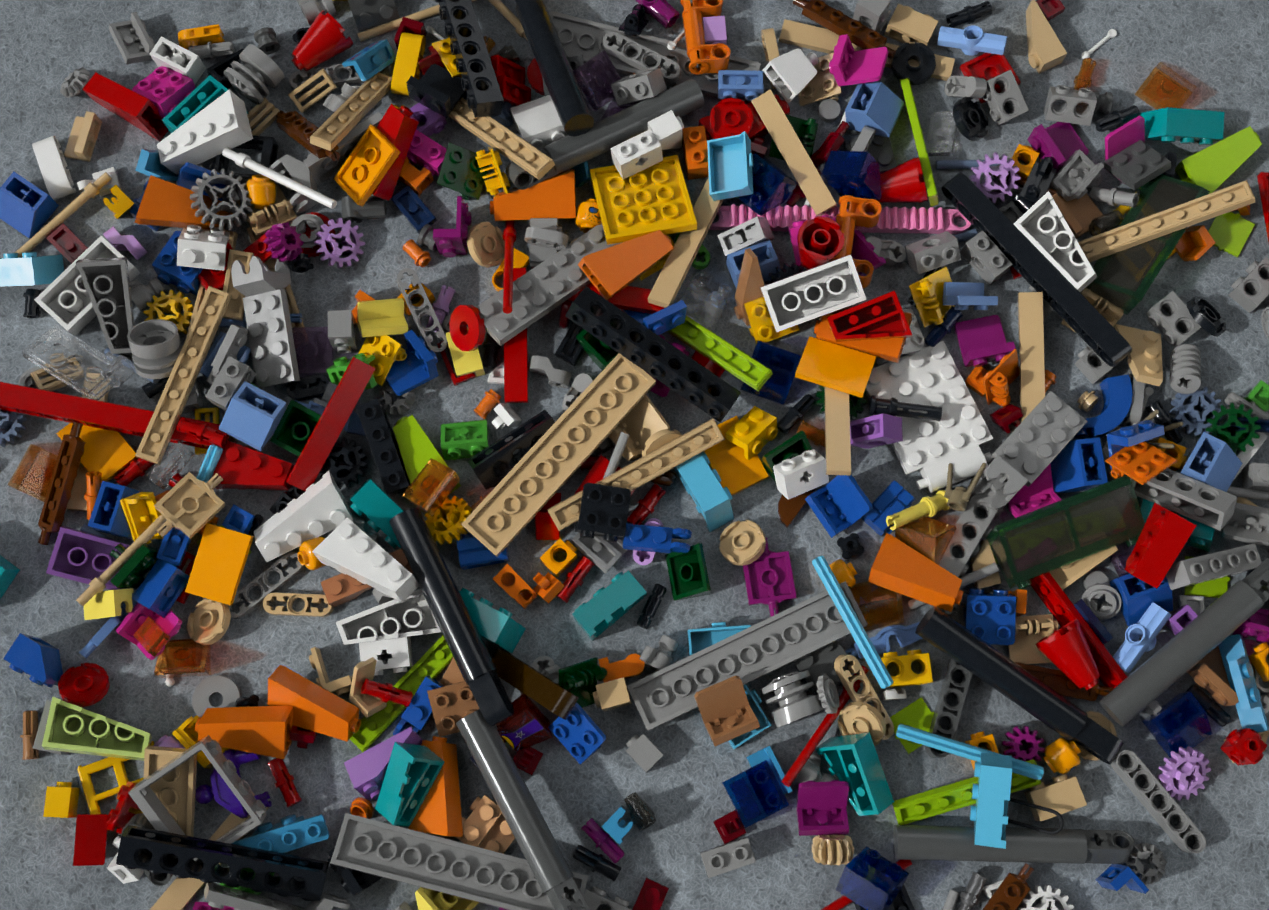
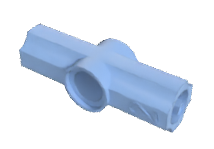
(972, 40)
(1149, 627)

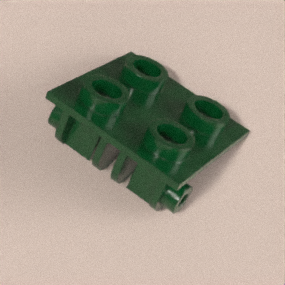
(806, 132)
(461, 172)
(581, 680)

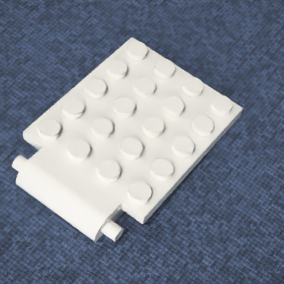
(930, 445)

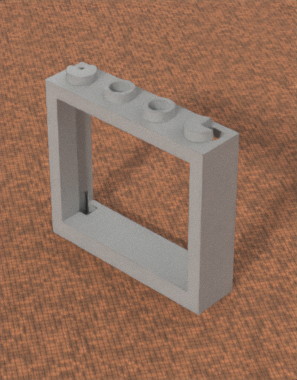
(161, 818)

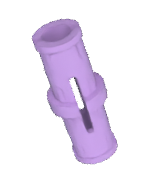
(441, 306)

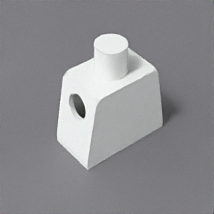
(791, 72)

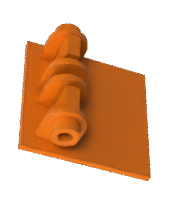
(998, 380)
(1139, 462)

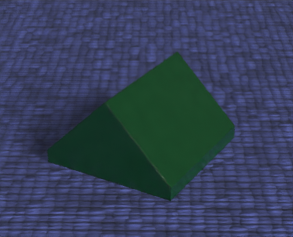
(295, 427)
(790, 448)
(688, 573)

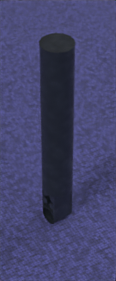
(555, 67)
(452, 615)
(1017, 684)

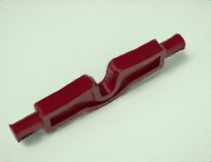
(830, 144)

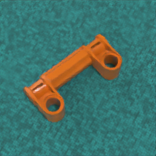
(707, 56)
(854, 217)

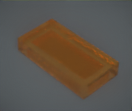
(151, 636)

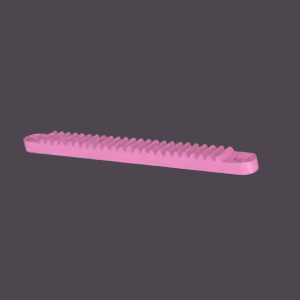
(890, 221)

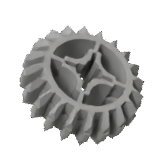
(214, 193)

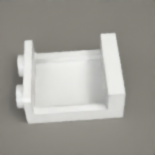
(538, 122)

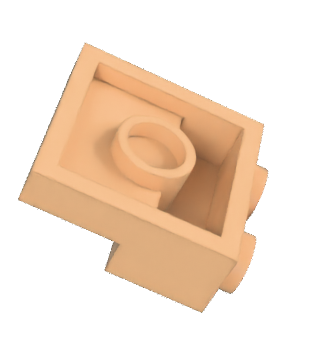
(486, 826)

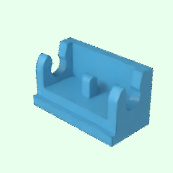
(615, 828)

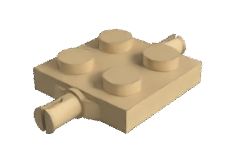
(189, 505)

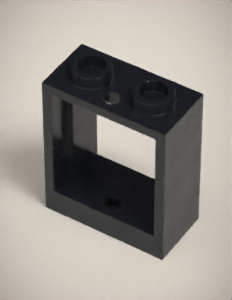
(269, 155)

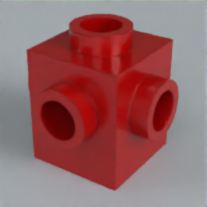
(1244, 746)

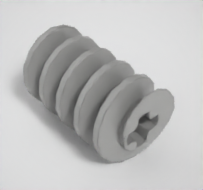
(1185, 369)

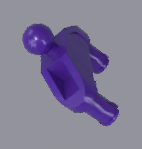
(221, 791)

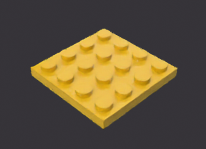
(643, 201)

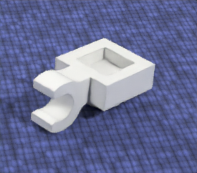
(106, 189)

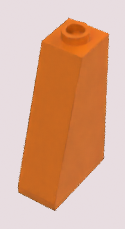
(547, 199)
(170, 206)
(621, 264)
(882, 348)
(914, 575)
(313, 705)
(249, 729)
(442, 806)

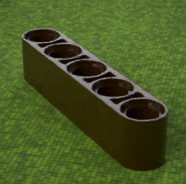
(534, 684)

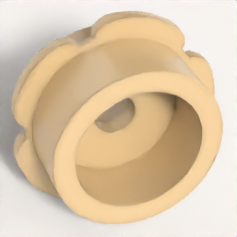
(1088, 401)

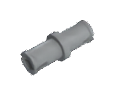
(1114, 197)

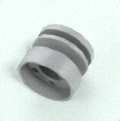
(255, 72)
(154, 347)
(792, 698)

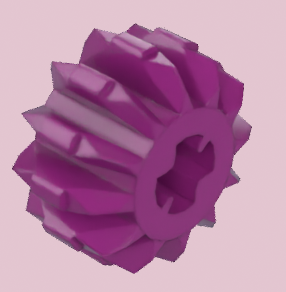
(283, 242)
(1025, 737)

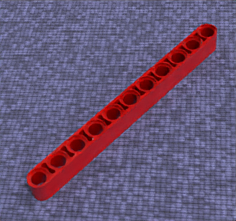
(88, 412)

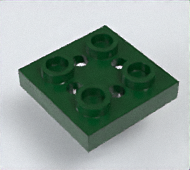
(136, 567)

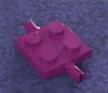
(769, 580)

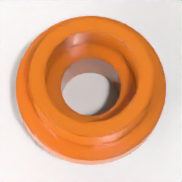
(362, 808)

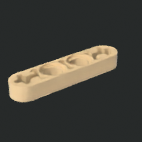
(867, 693)

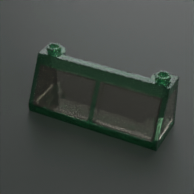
(1129, 273)
(1067, 531)

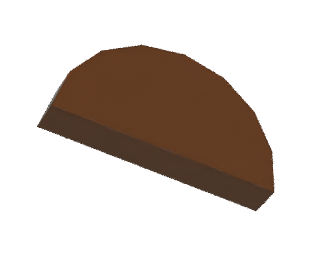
(790, 508)

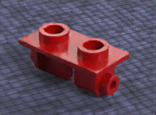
(120, 816)

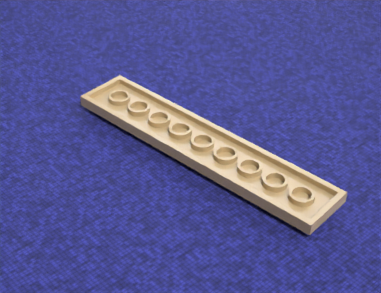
(558, 454)

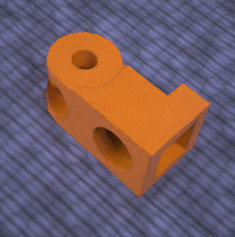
(414, 178)
(515, 586)
(626, 668)

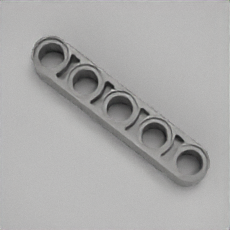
(1168, 806)

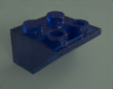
(853, 174)
(770, 186)
(783, 368)
(1179, 723)
(755, 794)
(871, 880)

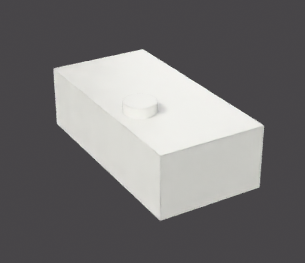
(813, 293)
(67, 296)

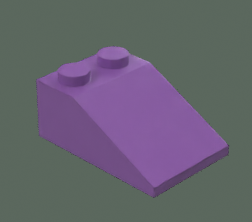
(82, 556)
(369, 767)

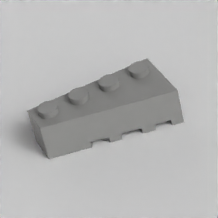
(111, 298)

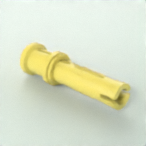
(926, 507)

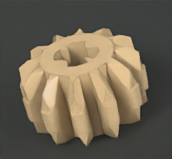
(832, 849)

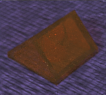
(1165, 88)
(34, 472)
(431, 487)
(927, 537)
(878, 605)
(183, 659)

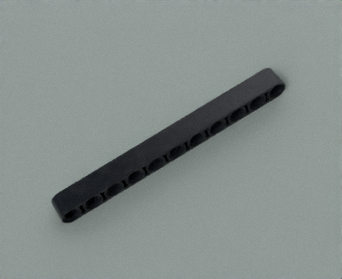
(1037, 270)

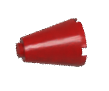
(320, 42)
(903, 183)
(819, 241)
(1071, 654)

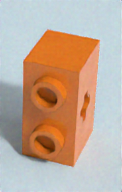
(695, 152)

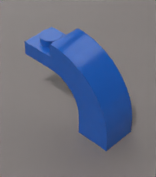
(1117, 403)

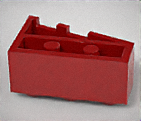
(871, 320)
(249, 469)
(1158, 545)

